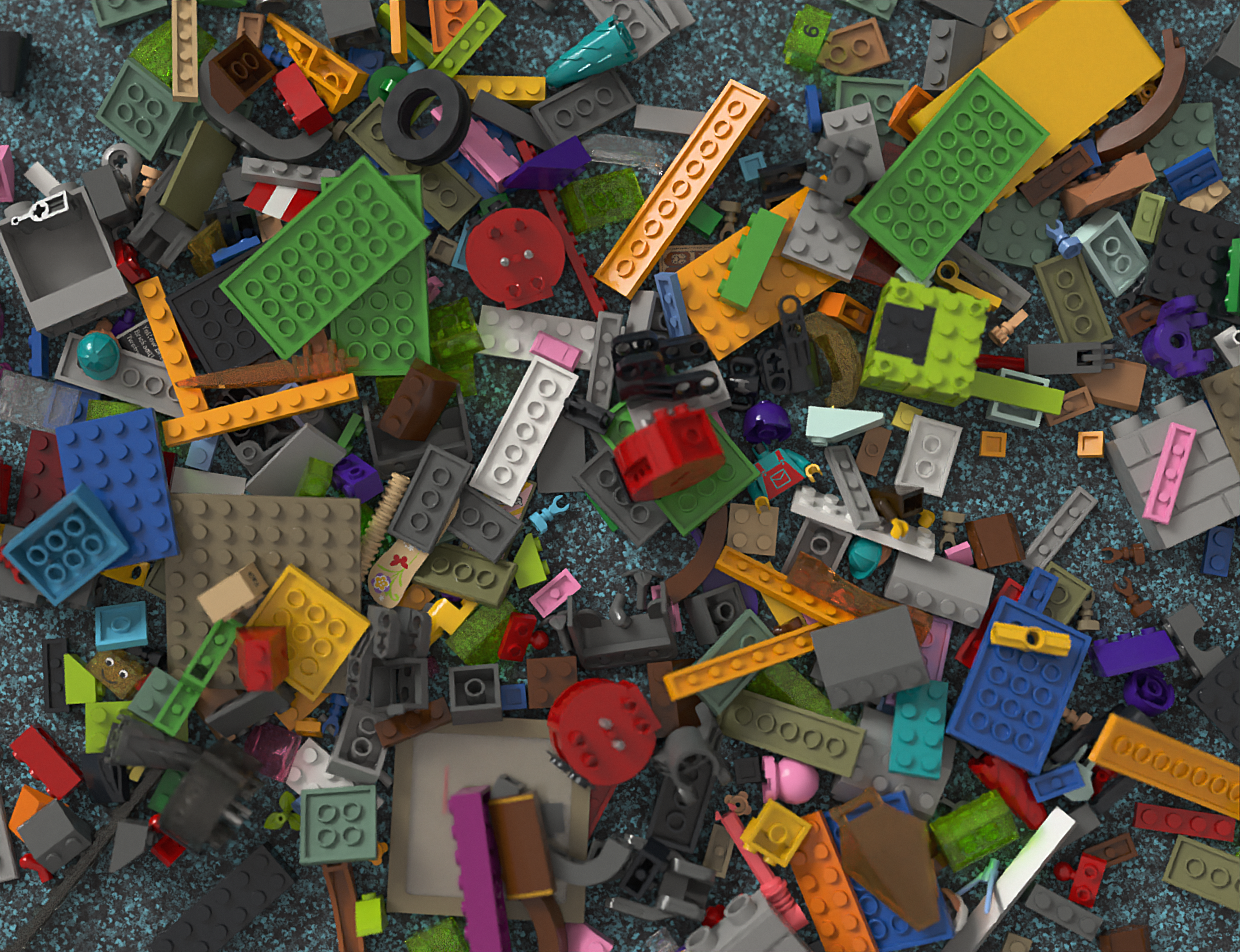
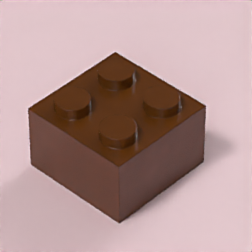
(549, 678)

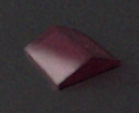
(273, 748)

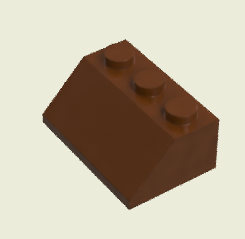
(238, 73)
(417, 402)
(671, 714)

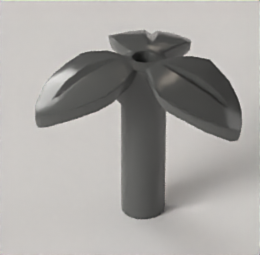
(272, 433)
(642, 579)
(558, 622)

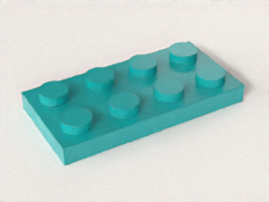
(918, 731)

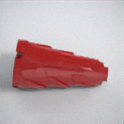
(1012, 787)

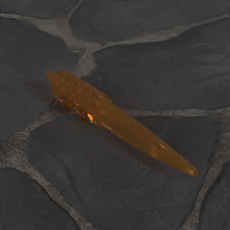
(279, 372)

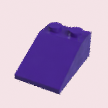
(552, 167)

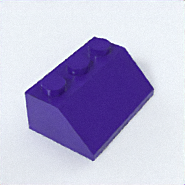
(1131, 652)

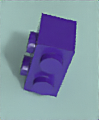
(356, 478)

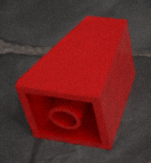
(262, 656)

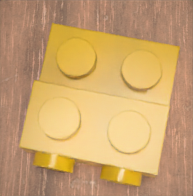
(775, 833)

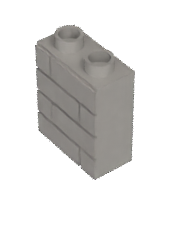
(66, 272)
(1209, 483)
(749, 926)

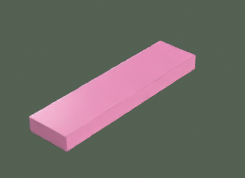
(1169, 473)

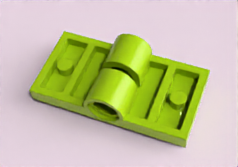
(100, 717)

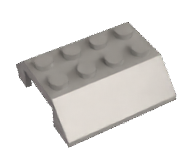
(873, 768)

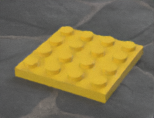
(317, 625)

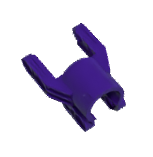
(1175, 323)

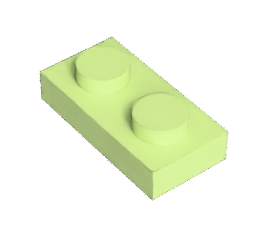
(1147, 217)

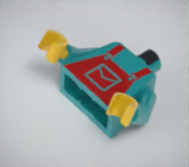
(778, 473)

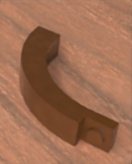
(1155, 115)
(702, 563)
(547, 922)

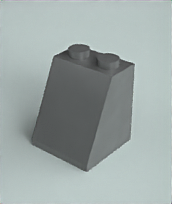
(350, 23)

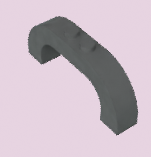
(251, 137)
(566, 867)

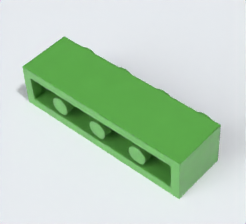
(752, 260)

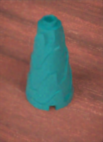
(597, 52)

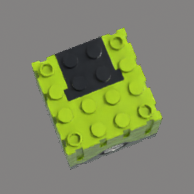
(923, 344)

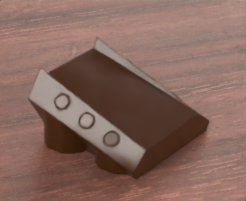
(994, 541)
(1125, 939)

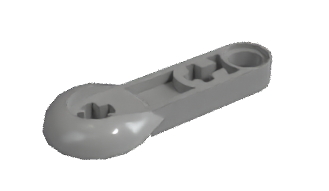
(131, 169)

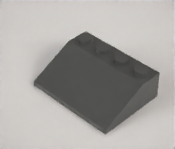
(870, 657)

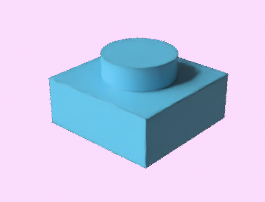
(749, 166)

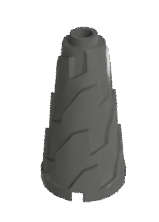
(141, 745)

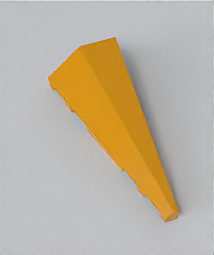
(331, 74)

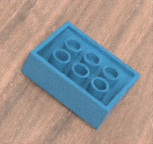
(66, 545)

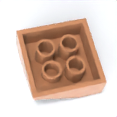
(1120, 184)

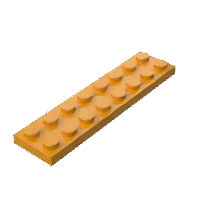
(1169, 765)

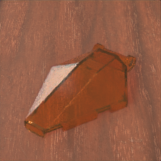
(889, 858)

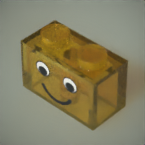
(116, 672)

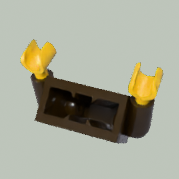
(901, 502)

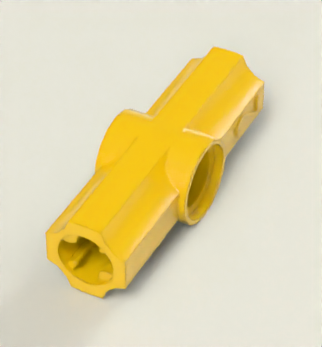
(1016, 637)

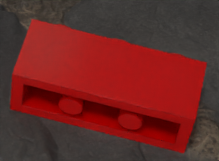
(301, 99)
(47, 762)

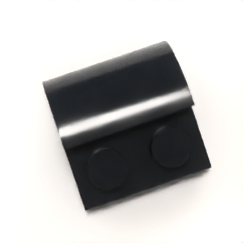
(780, 182)
(236, 222)

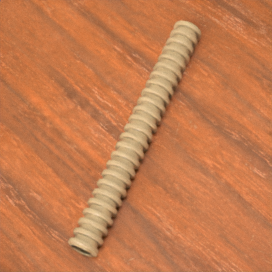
(381, 520)

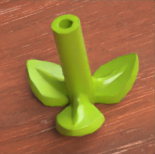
(277, 820)

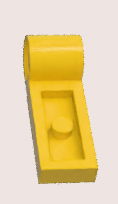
(956, 285)

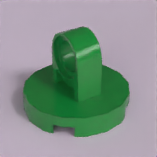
(383, 81)

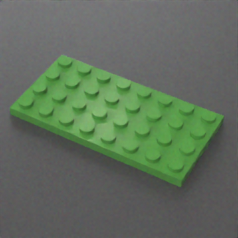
(948, 175)
(325, 258)
(392, 317)

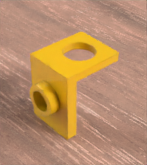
(124, 574)

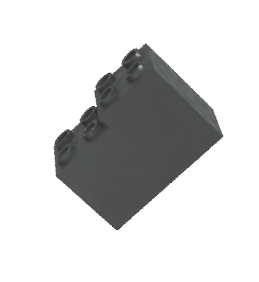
(85, 597)

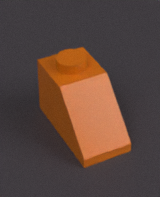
(846, 311)

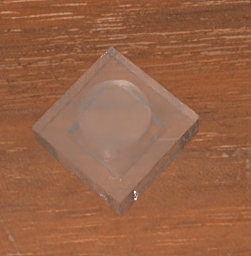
(662, 941)

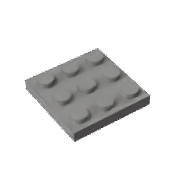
(825, 240)

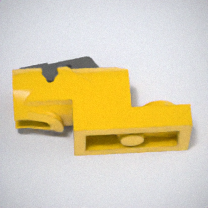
(447, 616)

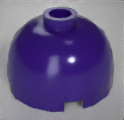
(766, 422)
(1148, 691)

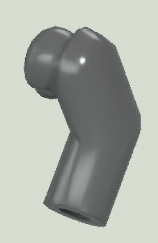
(617, 613)

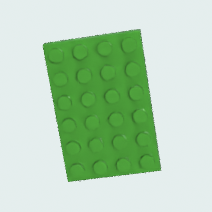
(697, 503)

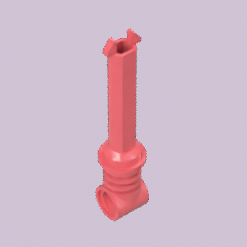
(770, 885)

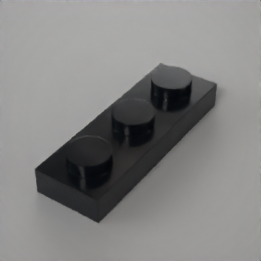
(54, 675)

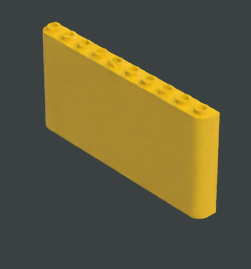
(1065, 75)

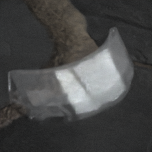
(624, 151)

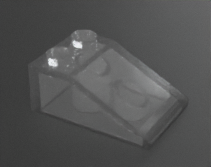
(36, 402)

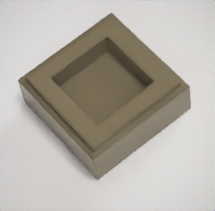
(443, 250)

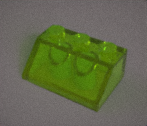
(482, 634)
(974, 830)

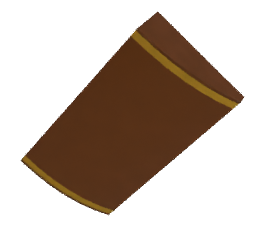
(522, 846)

